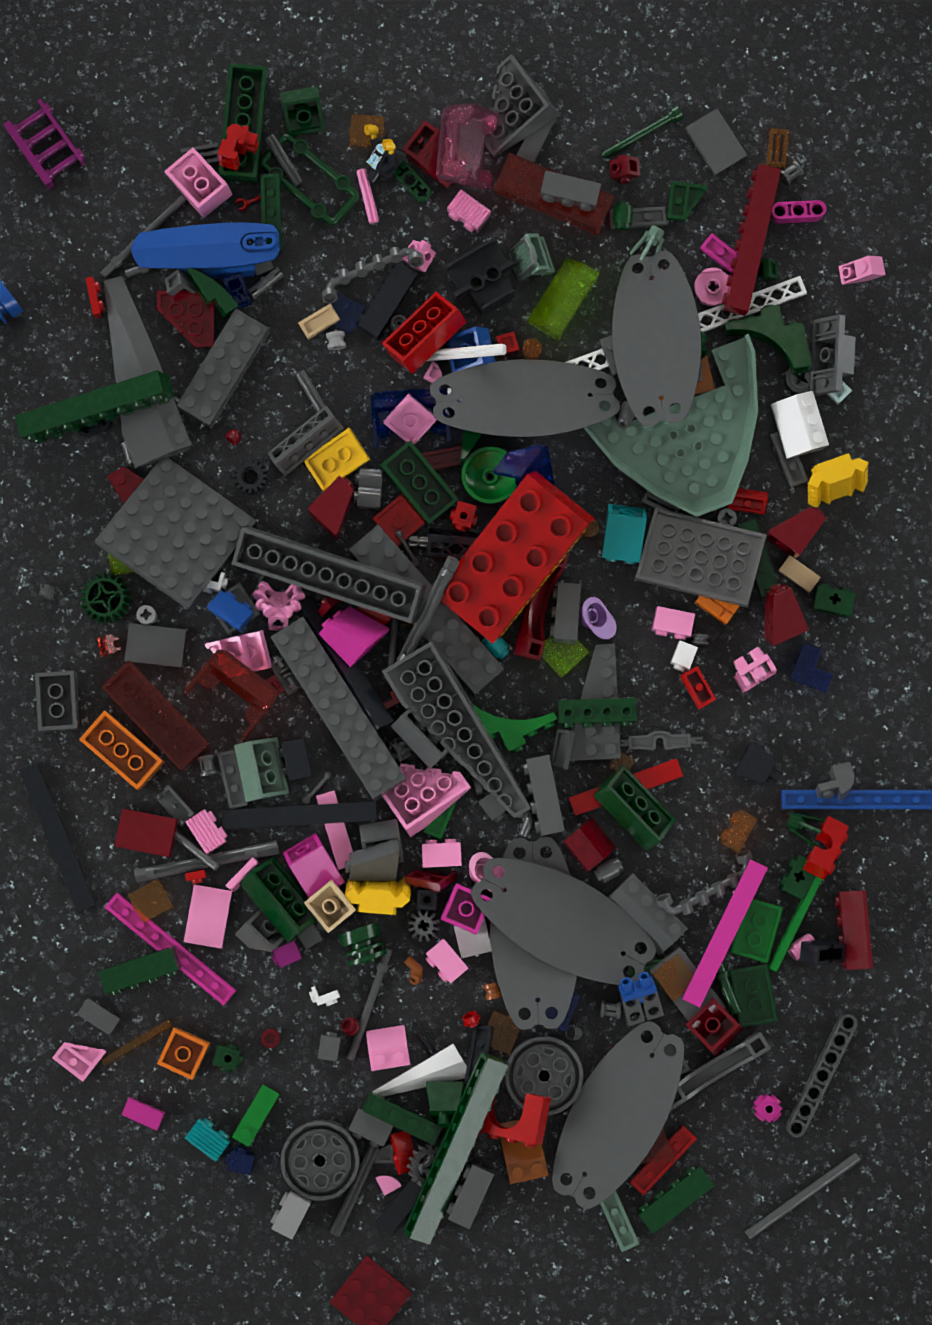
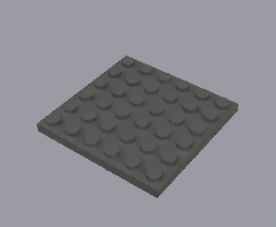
(175, 532)

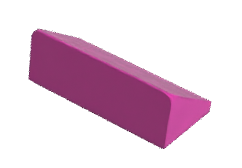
(143, 1113)

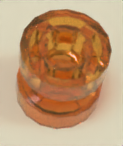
(533, 346)

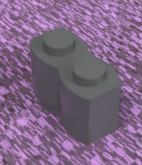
(369, 489)

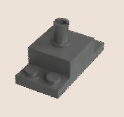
(831, 355)

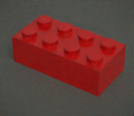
(424, 332)

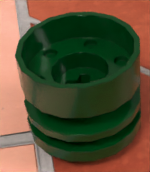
(362, 944)

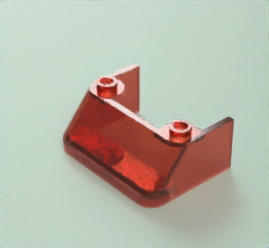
(242, 680)

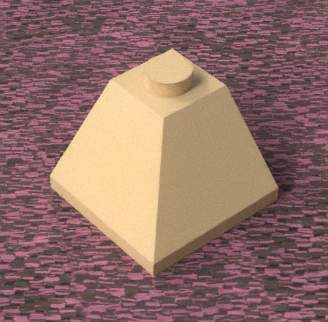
(330, 906)

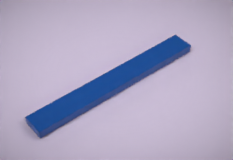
(858, 800)

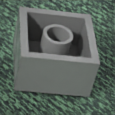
(291, 1214)

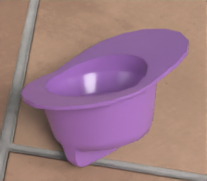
(597, 618)

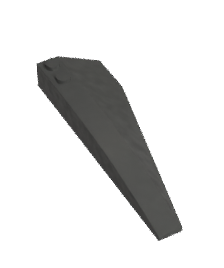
(149, 432)
(438, 700)

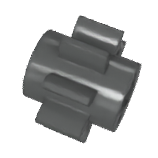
(399, 749)

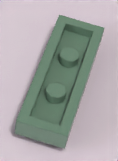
(619, 1222)

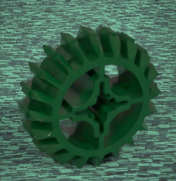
(97, 600)

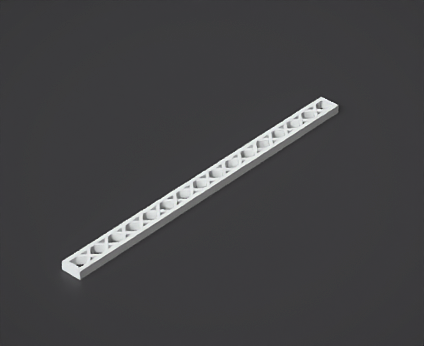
(779, 287)

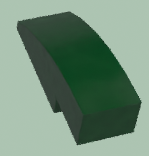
(212, 292)

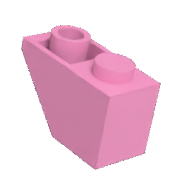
(862, 270)

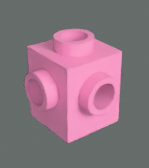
(428, 254)

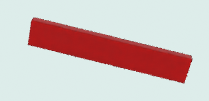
(648, 778)

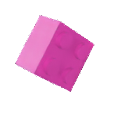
(462, 910)

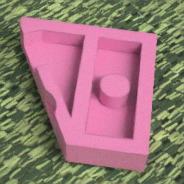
(78, 1059)

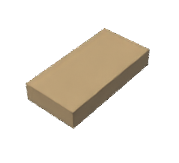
(319, 321)
(799, 574)

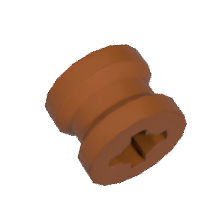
(492, 990)

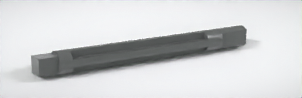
(429, 607)
(245, 853)

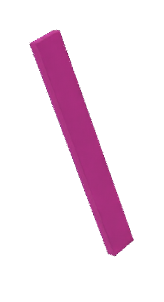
(725, 933)
(161, 940)

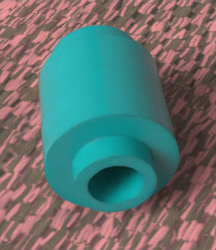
(498, 648)

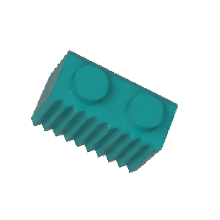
(208, 1139)

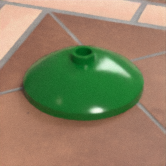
(475, 474)

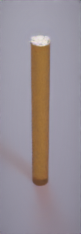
(137, 1042)

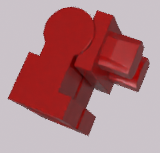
(238, 142)

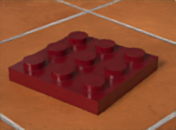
(370, 1295)

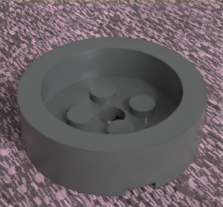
(550, 1055)
(323, 1139)

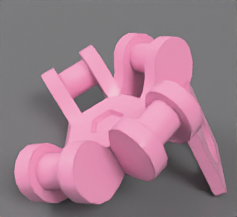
(279, 604)

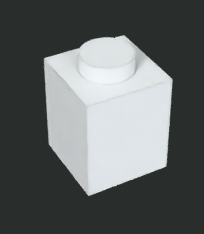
(683, 656)

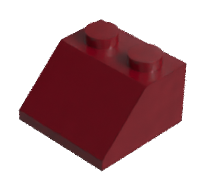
(714, 1026)

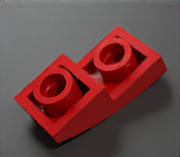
(403, 1148)

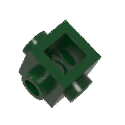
(220, 1057)

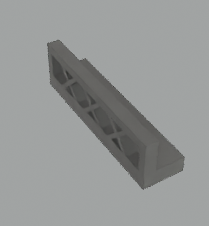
(307, 442)

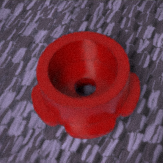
(471, 1019)

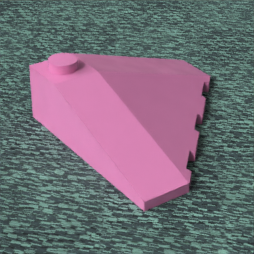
(424, 796)

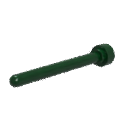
(673, 115)

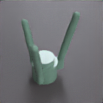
(654, 237)

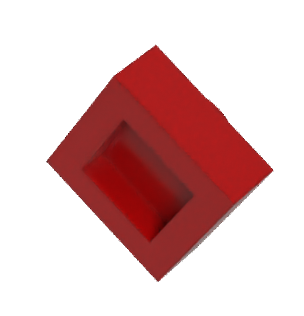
(510, 341)
(196, 877)

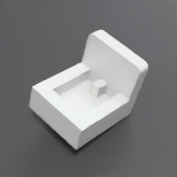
(217, 586)
(329, 998)

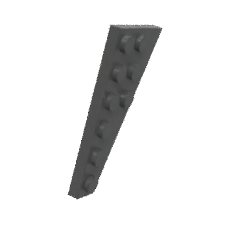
(601, 683)

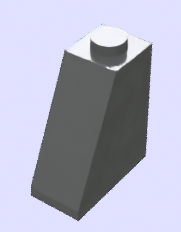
(374, 862)

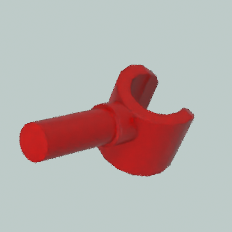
(247, 202)

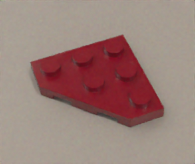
(189, 316)

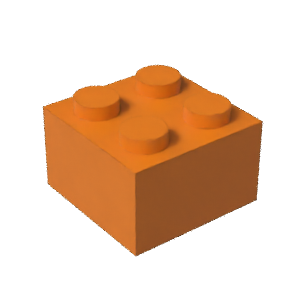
(183, 1053)

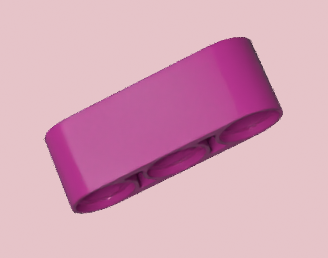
(806, 208)

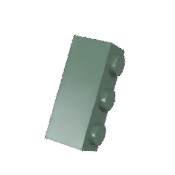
(261, 769)

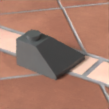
(260, 933)

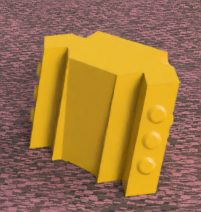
(836, 479)
(378, 896)

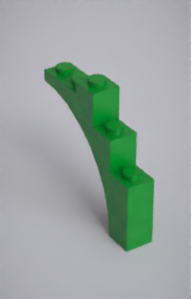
(513, 731)

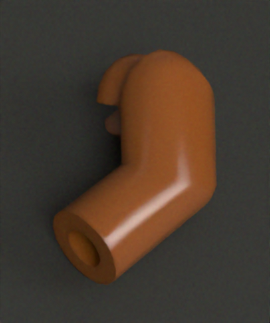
(416, 971)

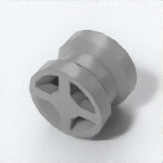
(336, 340)
(149, 617)

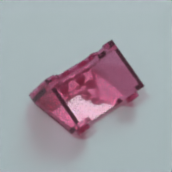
(463, 144)

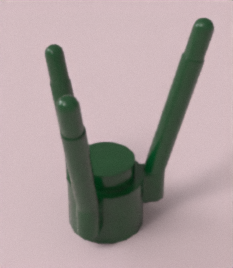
(796, 822)

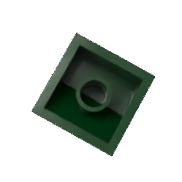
(302, 111)

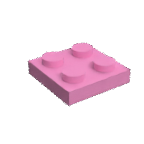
(410, 419)

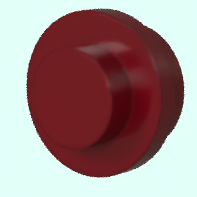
(350, 1026)
(270, 1038)

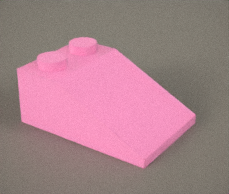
(198, 182)

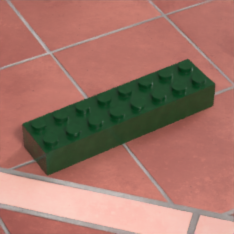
(94, 407)

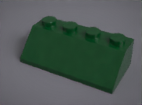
(634, 808)
(279, 898)

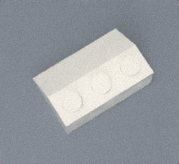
(799, 424)

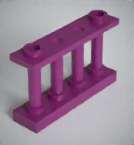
(37, 160)

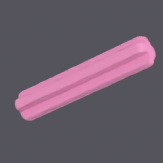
(367, 196)

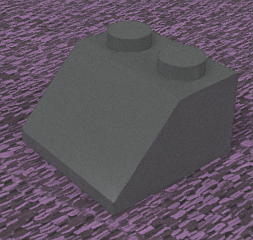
(380, 832)

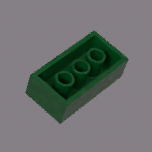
(418, 482)

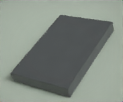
(716, 142)
(155, 645)

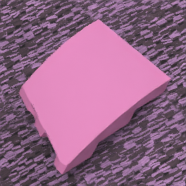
(248, 648)

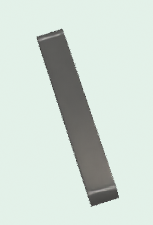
(821, 1085)

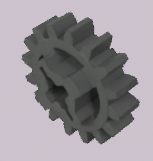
(422, 1162)

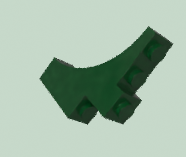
(769, 328)

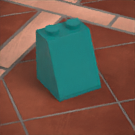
(624, 533)

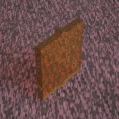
(357, 133)
(150, 901)
(674, 977)
(504, 1032)

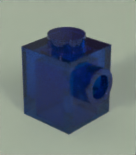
(240, 1160)

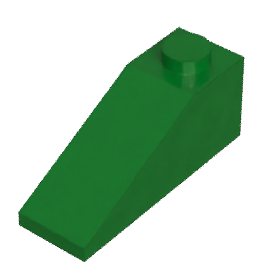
(255, 1115)

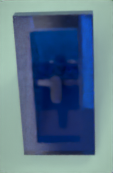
(236, 288)

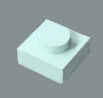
(837, 397)

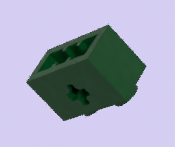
(841, 608)
(800, 887)

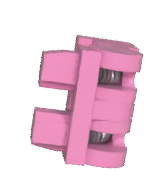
(757, 671)

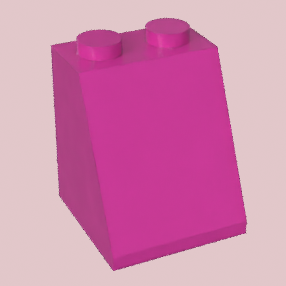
(352, 634)
(312, 865)

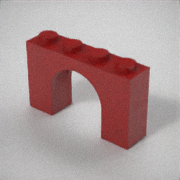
(530, 1126)

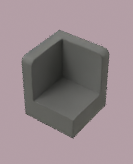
(178, 281)

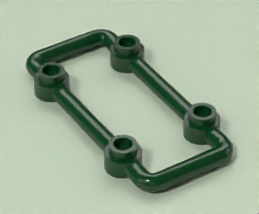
(318, 210)

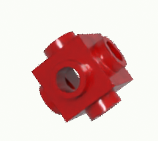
(467, 510)

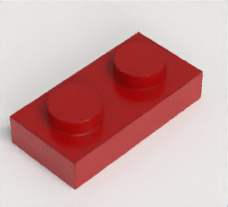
(96, 304)

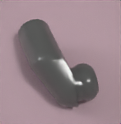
(527, 823)

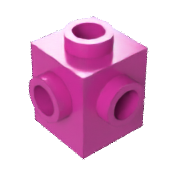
(760, 1105)

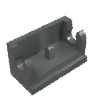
(175, 805)

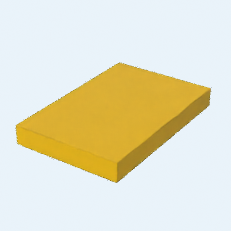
(336, 458)

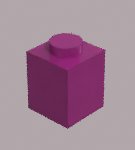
(286, 954)

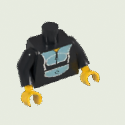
(384, 155)

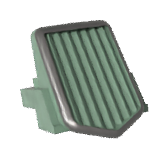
(531, 257)

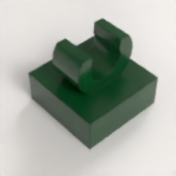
(769, 269)

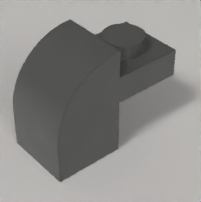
(841, 782)

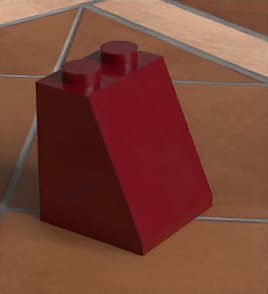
(333, 506)
(797, 531)
(782, 615)
(589, 845)

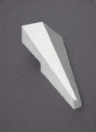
(441, 1067)

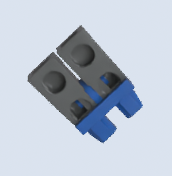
(637, 993)

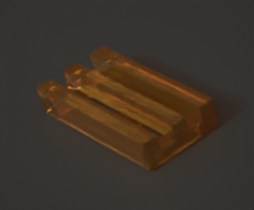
(775, 163)

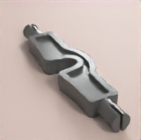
(670, 741)

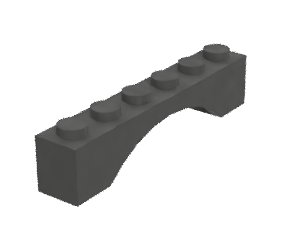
(719, 1066)

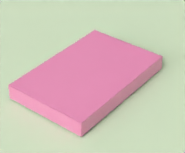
(208, 916)

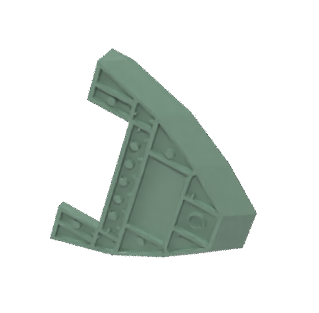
(704, 455)

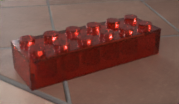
(522, 183)
(155, 715)

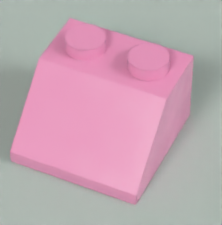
(387, 1047)

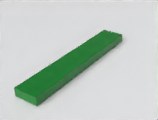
(794, 925)

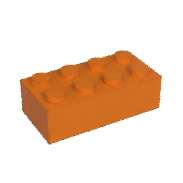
(122, 750)

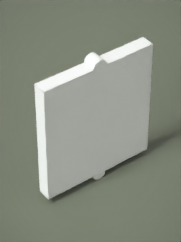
(473, 944)

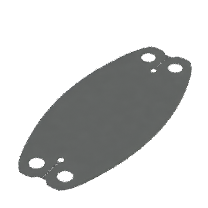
(656, 338)
(524, 398)
(562, 921)
(522, 974)
(618, 1115)

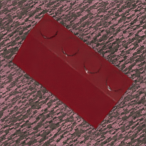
(854, 929)

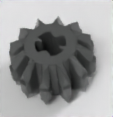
(427, 920)

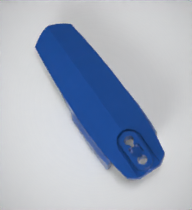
(208, 248)

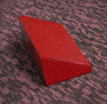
(749, 501)

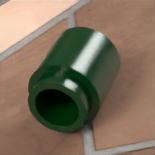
(623, 216)

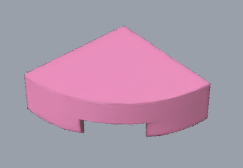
(433, 373)
(387, 1183)

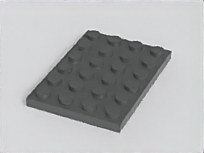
(701, 557)

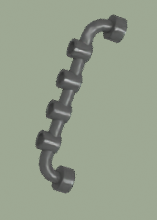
(344, 277)
(701, 897)

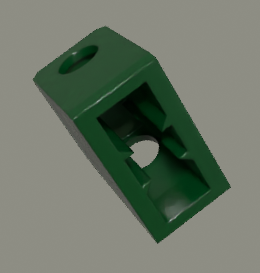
(443, 1100)

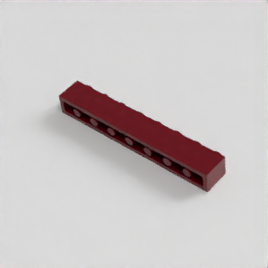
(751, 240)

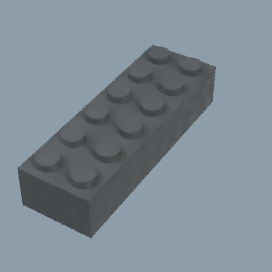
(223, 368)

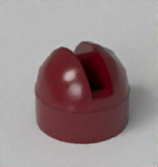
(233, 436)

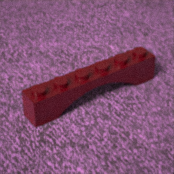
(531, 633)

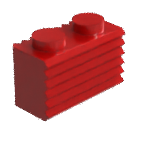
(697, 687)

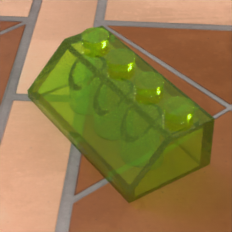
(563, 298)

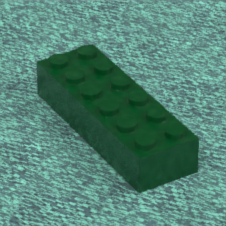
(246, 107)

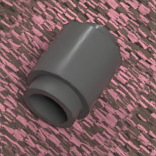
(608, 870)

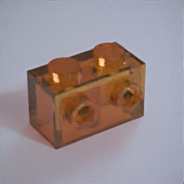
(738, 831)

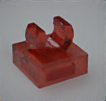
(106, 645)

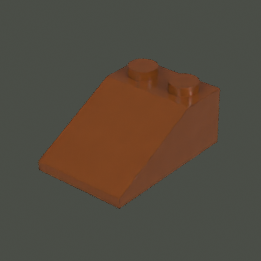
(521, 1161)

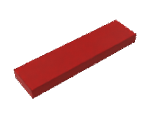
(652, 1172)

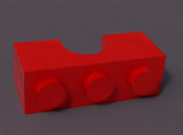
(832, 836)

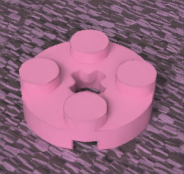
(704, 280)

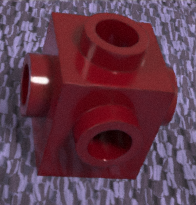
(624, 168)

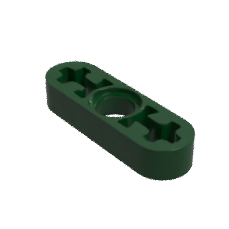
(423, 186)

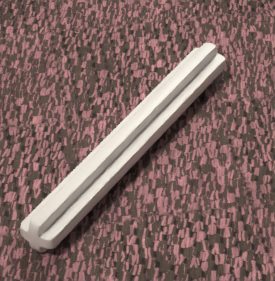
(468, 352)

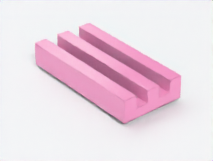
(234, 884)

